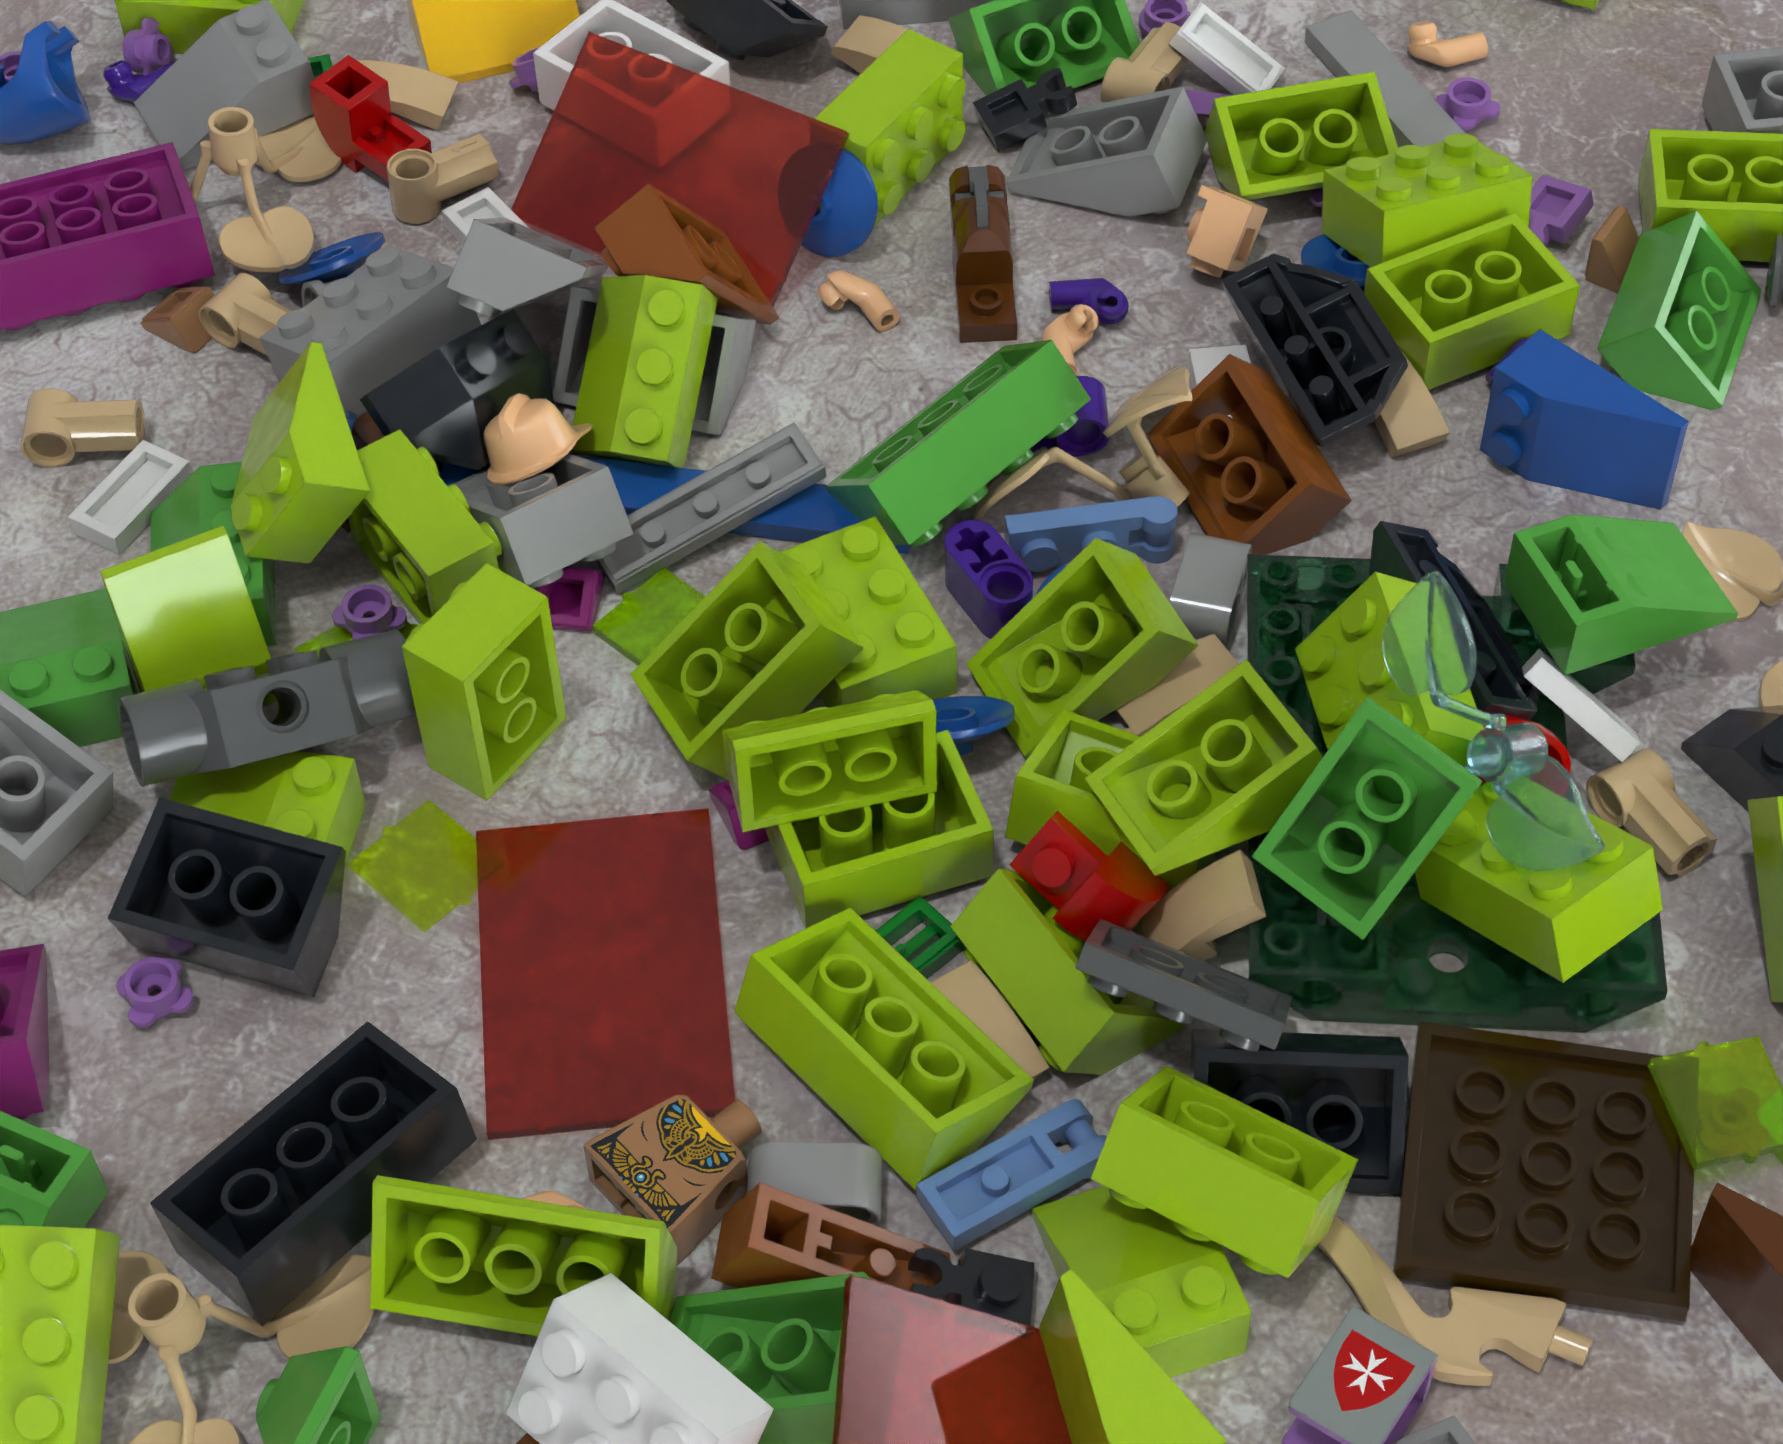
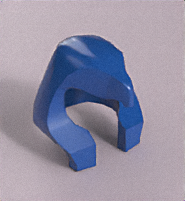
(44, 91)

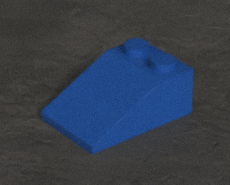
(1580, 426)

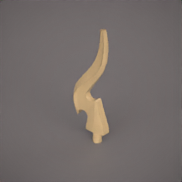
(1477, 1318)

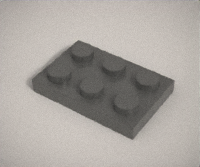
(1184, 986)

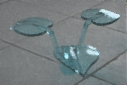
(1539, 811)

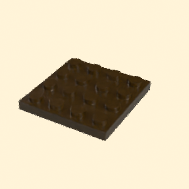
(1544, 1174)

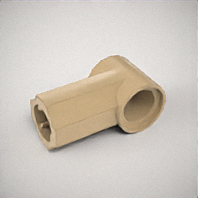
(1148, 69)
(426, 179)
(241, 313)
(61, 425)
(1644, 800)

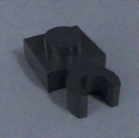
(1020, 111)
(978, 1282)

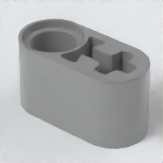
(1210, 585)
(826, 1173)

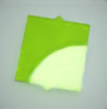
(647, 615)
(422, 865)
(1722, 1101)

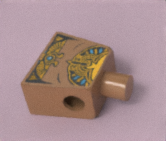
(675, 1166)

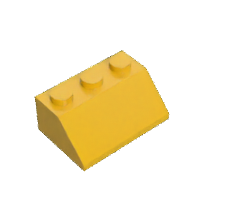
(484, 36)

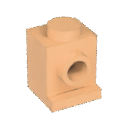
(1223, 231)

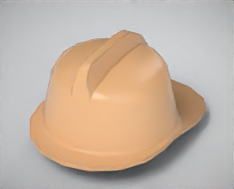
(528, 439)

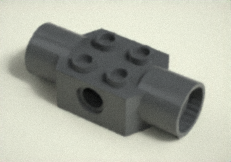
(223, 726)

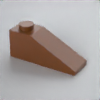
(789, 1238)

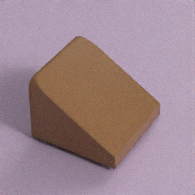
(1611, 250)
(177, 318)

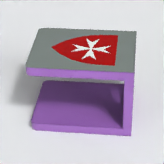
(1361, 1386)

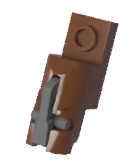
(982, 255)

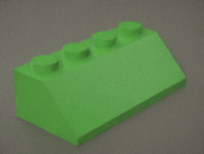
(963, 442)

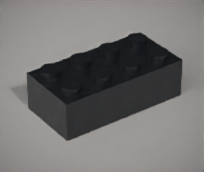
(300, 1174)

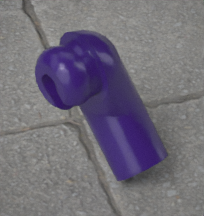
(125, 84)
(1096, 293)

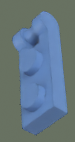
(1058, 535)
(1011, 1174)

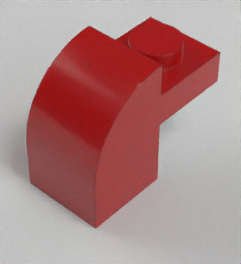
(357, 118)
(1085, 880)

